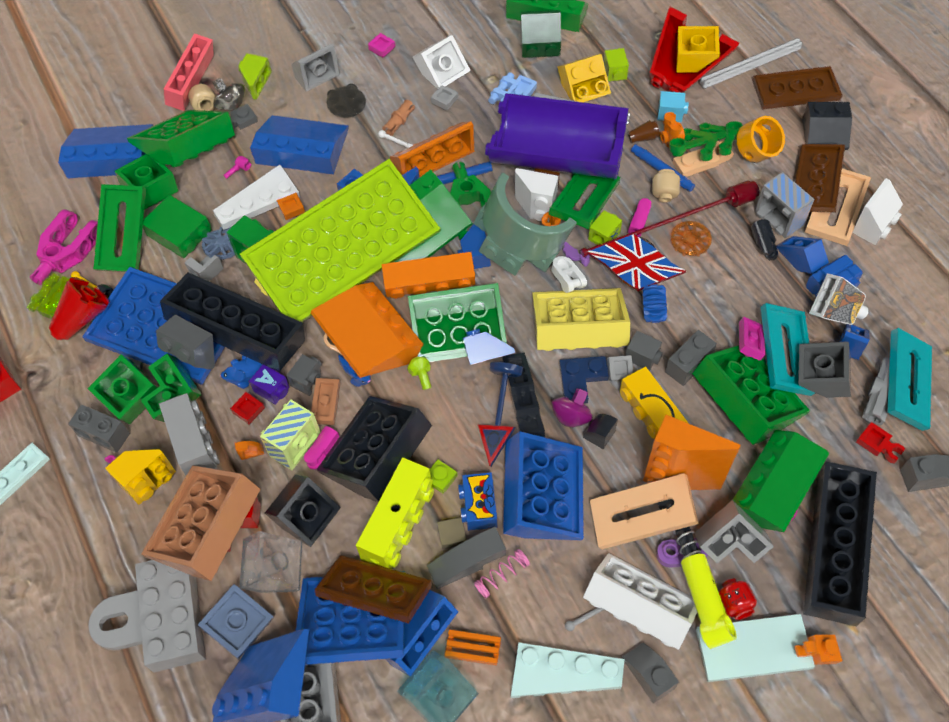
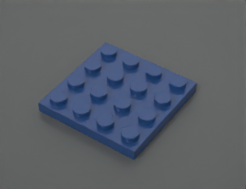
(345, 632)

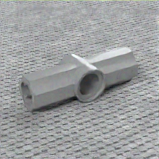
(877, 404)

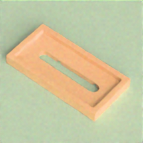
(841, 233)
(678, 516)

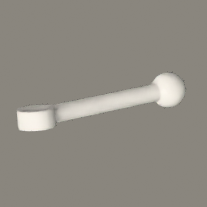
(382, 134)

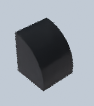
(601, 430)

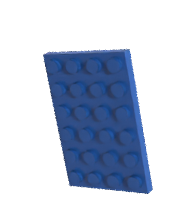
(132, 321)

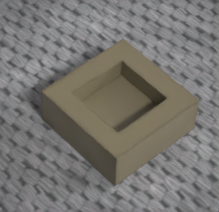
(451, 532)

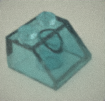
(437, 690)

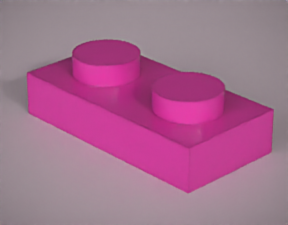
(751, 338)

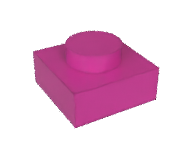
(381, 45)

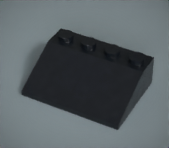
(374, 446)

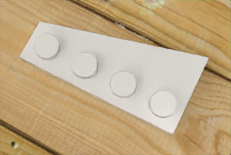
(256, 198)

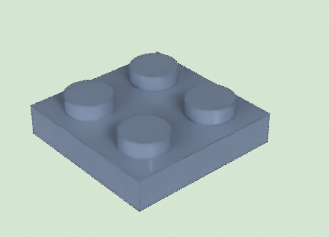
(235, 621)

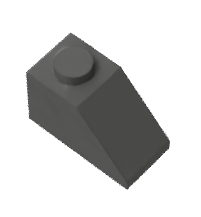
(651, 672)

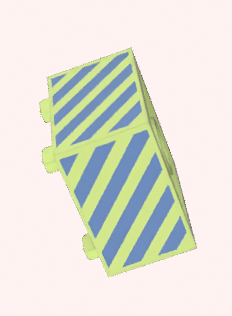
(290, 434)

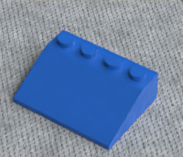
(299, 144)
(99, 150)
(543, 488)
(265, 682)

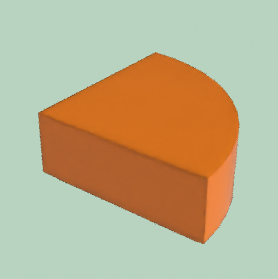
(249, 449)

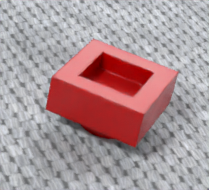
(247, 408)

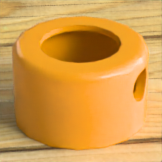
(772, 140)

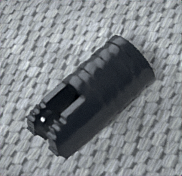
(765, 238)

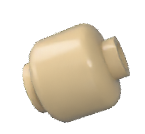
(201, 97)
(666, 185)

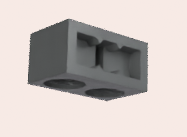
(99, 428)

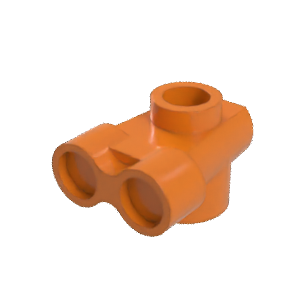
(672, 129)

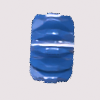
(654, 303)

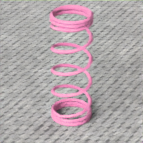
(520, 557)

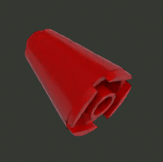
(76, 308)

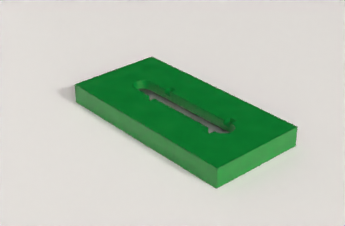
(565, 202)
(107, 227)

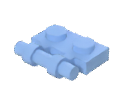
(520, 86)

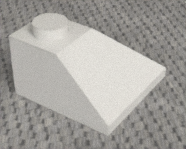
(441, 62)

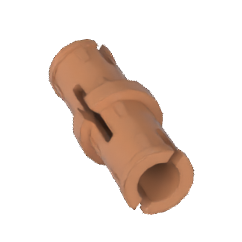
(398, 117)

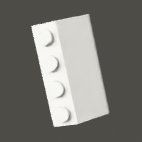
(641, 601)

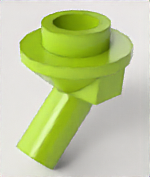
(420, 367)

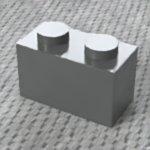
(689, 356)

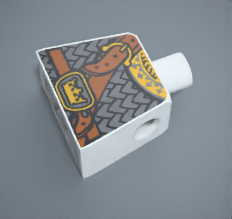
(839, 301)

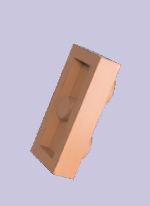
(325, 400)

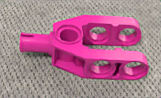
(59, 258)

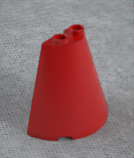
(664, 64)

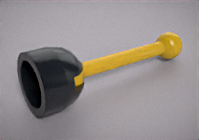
(102, 287)

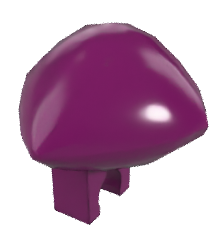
(572, 412)

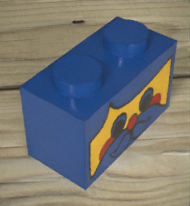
(479, 501)

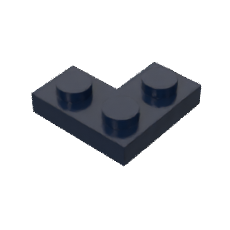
(582, 370)

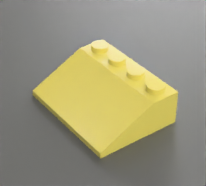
(581, 319)

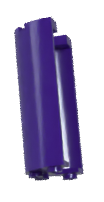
(559, 136)

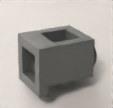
(304, 374)

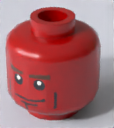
(737, 599)

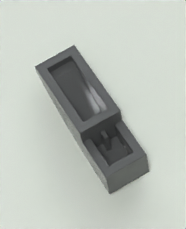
(467, 558)

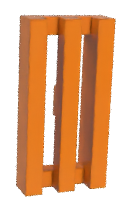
(469, 646)

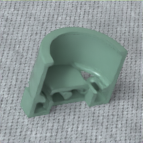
(514, 239)

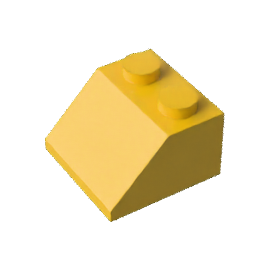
(696, 47)

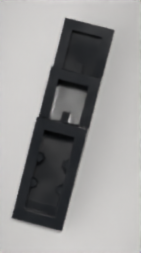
(524, 397)

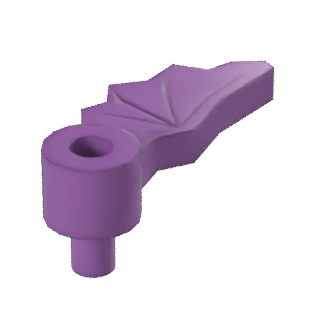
(573, 254)

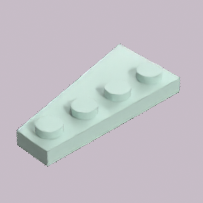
(554, 670)

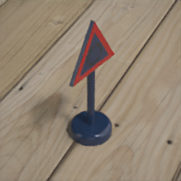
(496, 436)

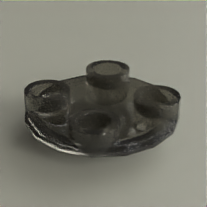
(345, 101)

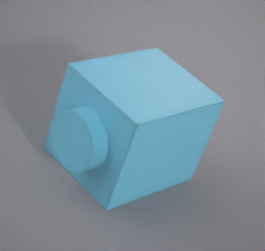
(674, 103)

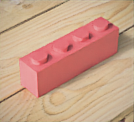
(188, 71)

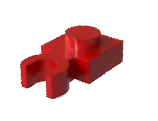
(877, 440)

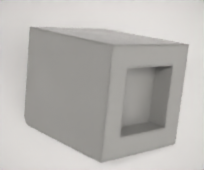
(206, 269)

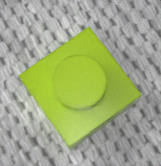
(442, 476)

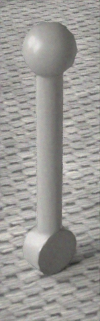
(570, 625)

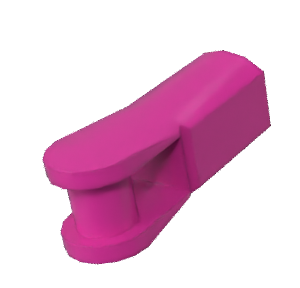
(640, 216)
(321, 447)

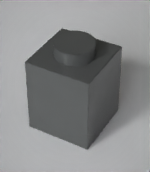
(644, 350)

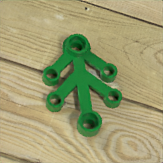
(678, 145)

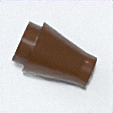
(644, 132)

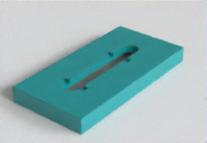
(797, 333)
(899, 401)

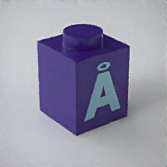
(269, 384)

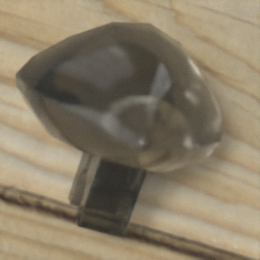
(228, 97)

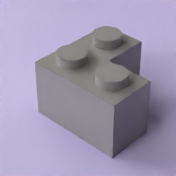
(733, 529)

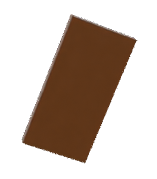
(796, 87)
(820, 174)
(374, 588)

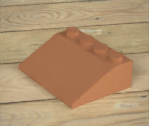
(202, 521)

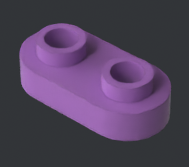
(672, 560)

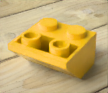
(584, 78)
(141, 472)

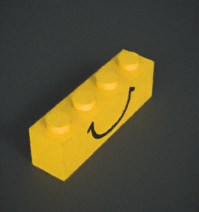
(648, 400)

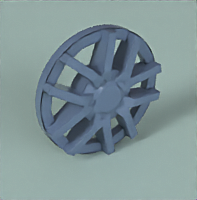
(217, 244)

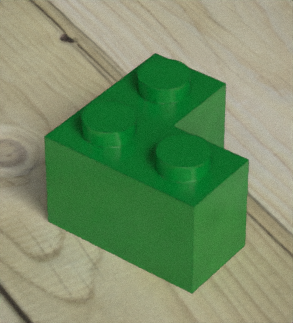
(173, 383)

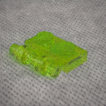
(48, 305)

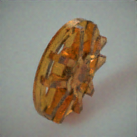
(691, 238)

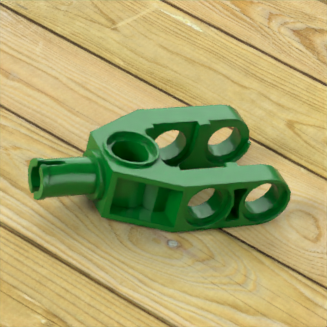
(476, 189)

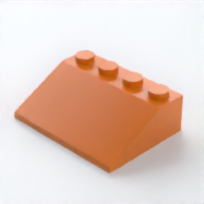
(367, 330)
(691, 451)

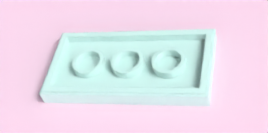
(759, 650)

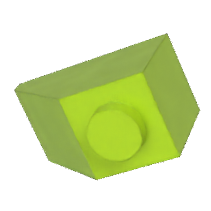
(255, 73)

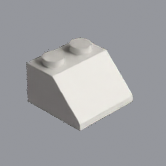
(535, 192)
(879, 214)

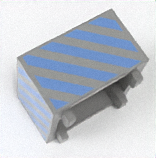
(784, 205)

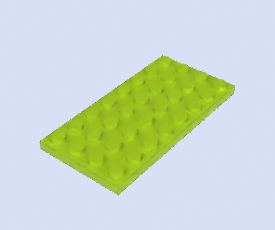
(340, 241)

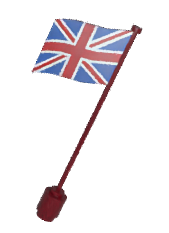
(639, 262)

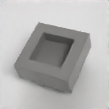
(444, 97)
(619, 367)

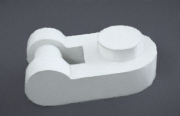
(563, 269)

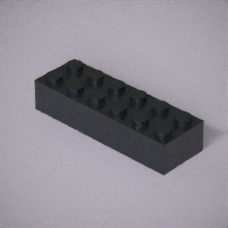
(235, 321)
(840, 544)

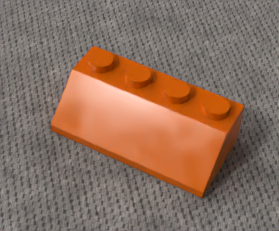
(437, 150)
(428, 275)

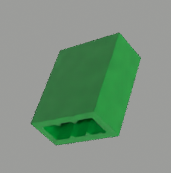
(176, 226)

